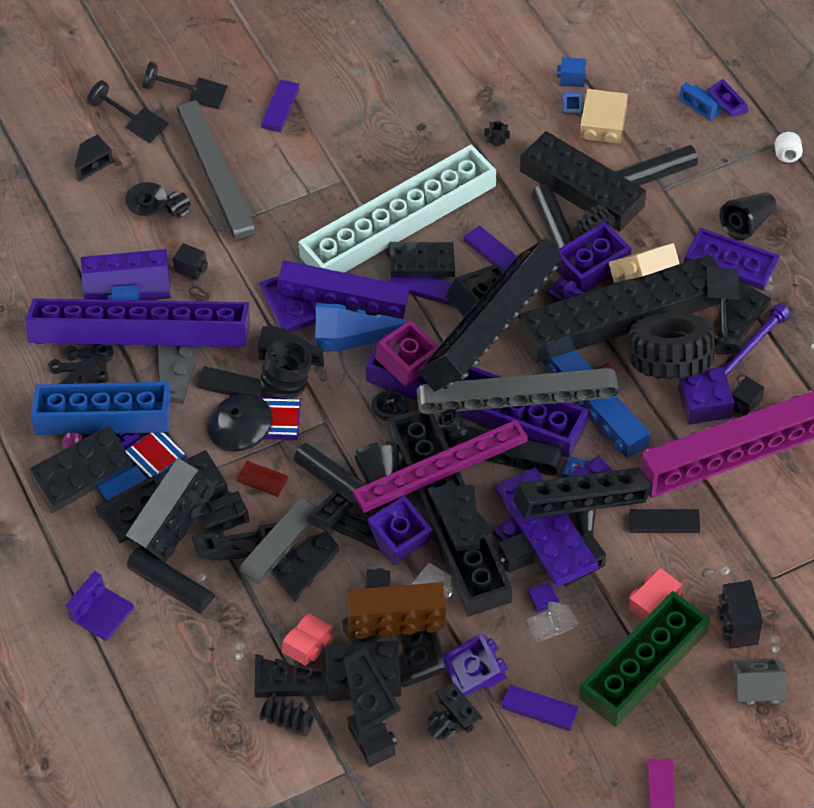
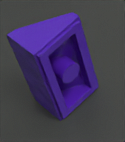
(728, 98)

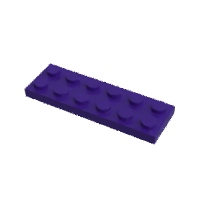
(551, 537)

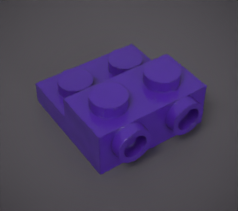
(475, 664)

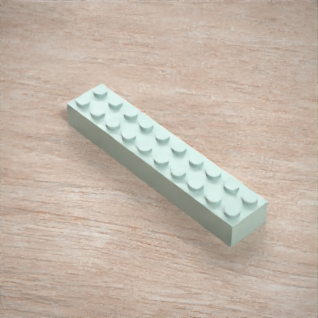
(399, 212)

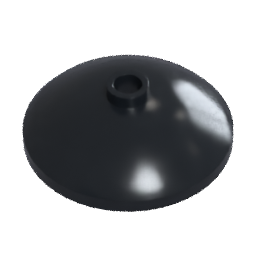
(241, 430)

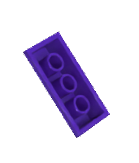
(140, 268)

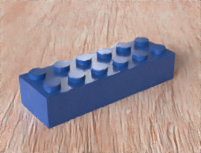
(93, 406)

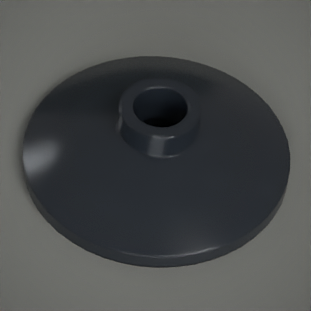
(146, 198)

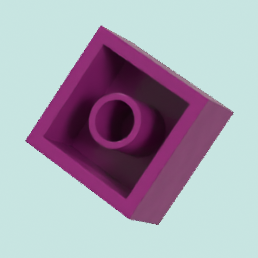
(405, 352)

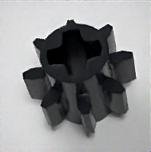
(497, 133)
(178, 204)
(442, 725)

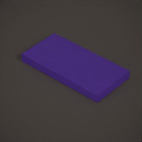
(752, 263)

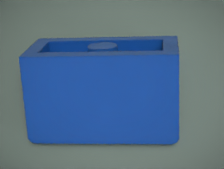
(699, 101)

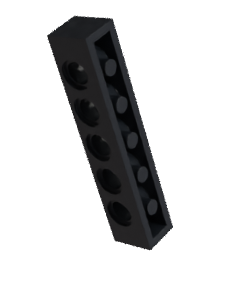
(581, 493)

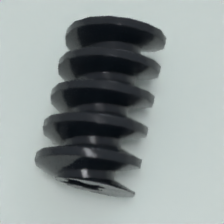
(287, 715)

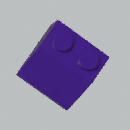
(399, 530)

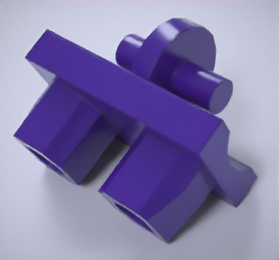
(563, 290)

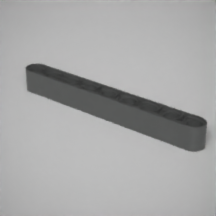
(216, 170)
(519, 391)

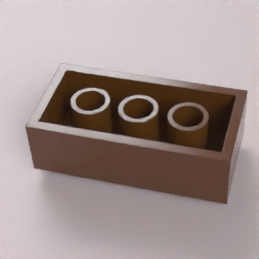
(396, 610)

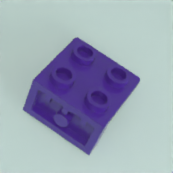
(98, 608)

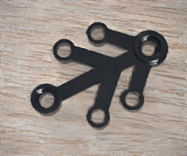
(83, 369)

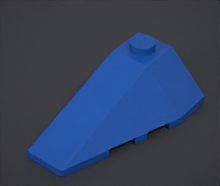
(345, 329)

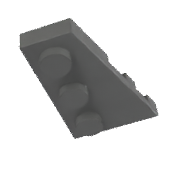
(177, 368)

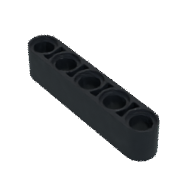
(524, 456)

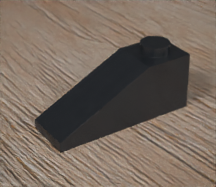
(273, 333)

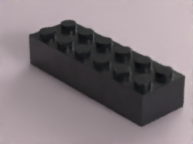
(582, 179)

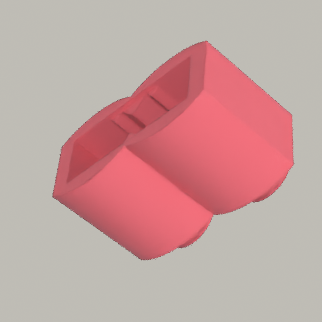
(307, 639)

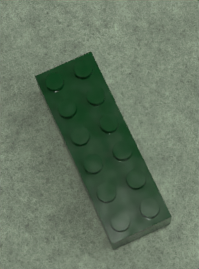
(644, 658)

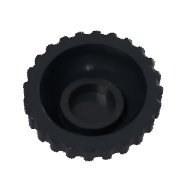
(390, 404)

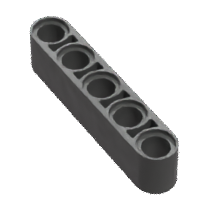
(278, 541)

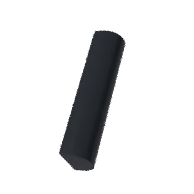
(660, 166)
(552, 215)
(328, 471)
(169, 580)

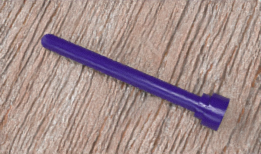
(778, 314)

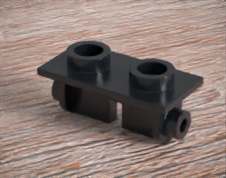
(459, 707)

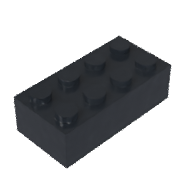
(80, 469)
(171, 510)

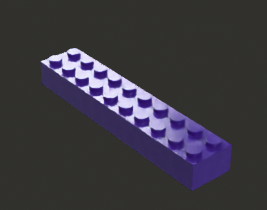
(138, 322)
(544, 423)

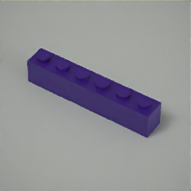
(342, 289)

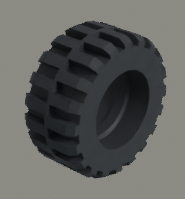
(671, 345)

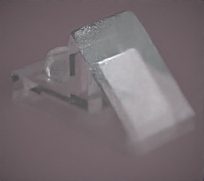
(553, 622)

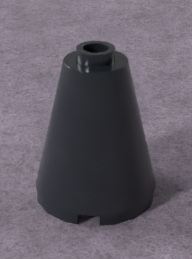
(746, 214)
(378, 462)

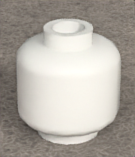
(788, 147)

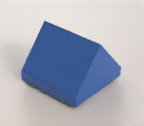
(572, 102)

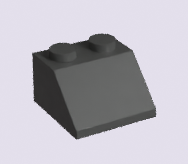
(759, 680)

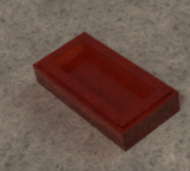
(262, 478)

